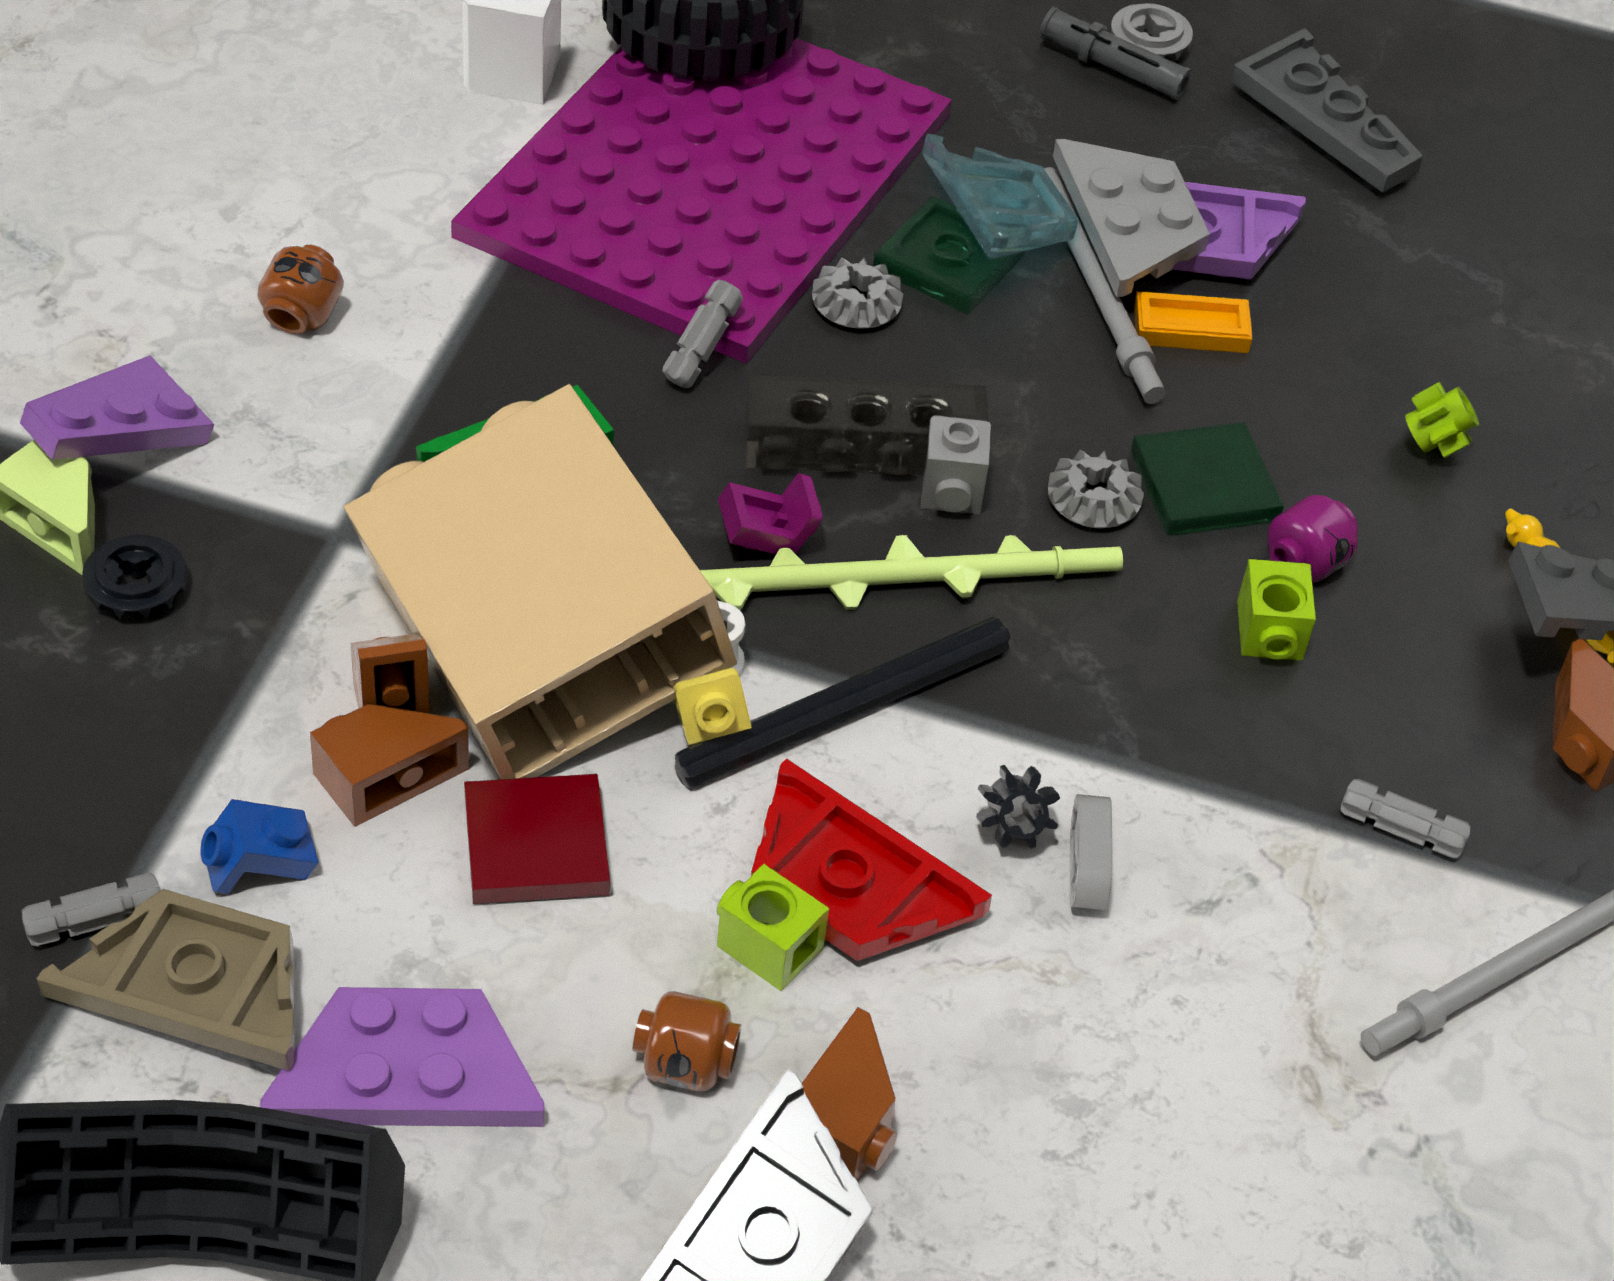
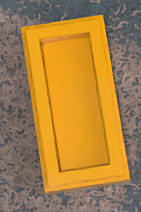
(1193, 322)

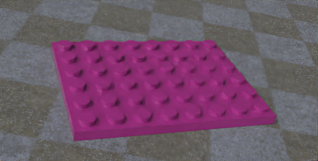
(679, 182)

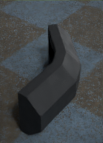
(197, 1185)

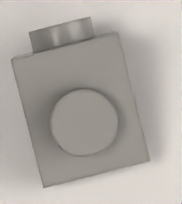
(956, 465)

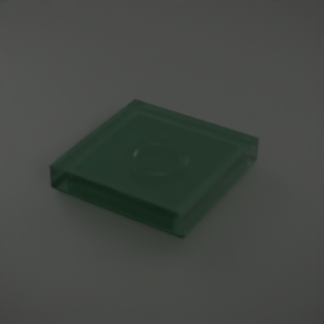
(943, 258)
(1206, 478)

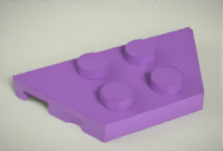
(1242, 228)
(408, 1063)

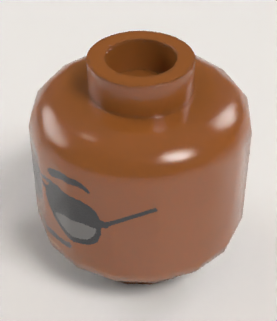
(300, 288)
(687, 1041)

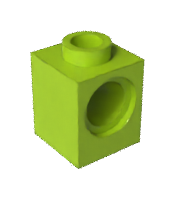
(1276, 609)
(774, 949)

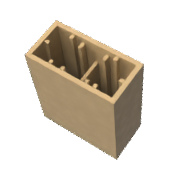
(541, 583)

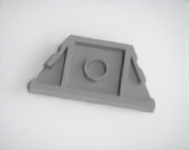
(1132, 210)

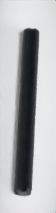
(842, 702)

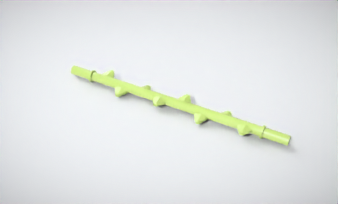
(907, 565)

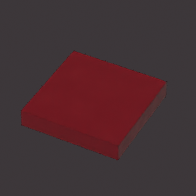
(536, 838)

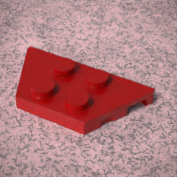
(867, 874)

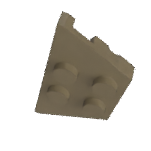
(190, 975)

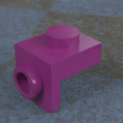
(768, 519)

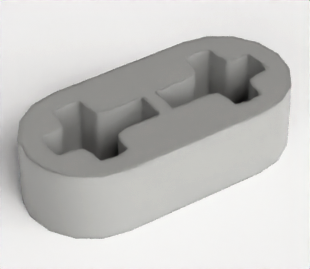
(1091, 852)

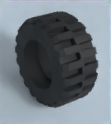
(704, 35)

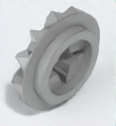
(1168, 28)
(848, 306)
(1098, 506)

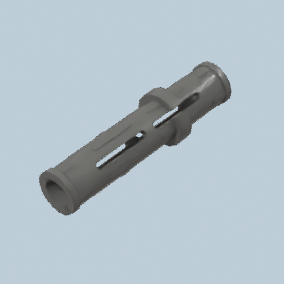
(1098, 45)

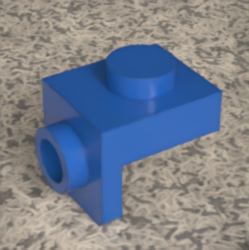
(257, 841)

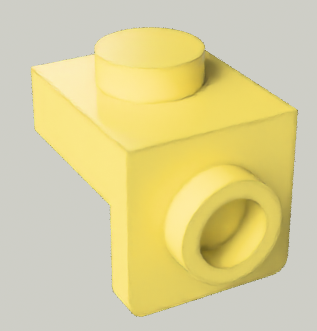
(711, 706)

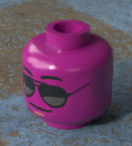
(1314, 533)

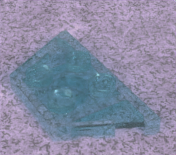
(1002, 199)

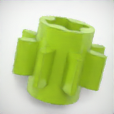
(1442, 420)

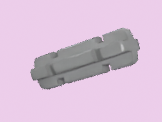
(702, 333)
(1405, 818)
(86, 909)

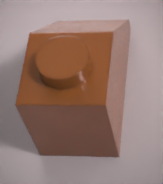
(392, 672)
(1585, 715)
(386, 757)
(855, 1095)

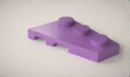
(117, 413)

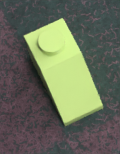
(50, 503)

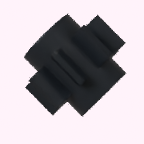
(1000, 804)

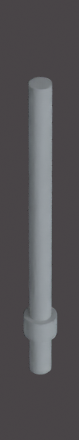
(1132, 350)
(1428, 1010)

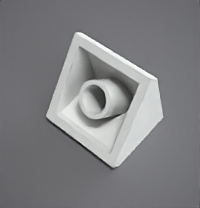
(511, 47)

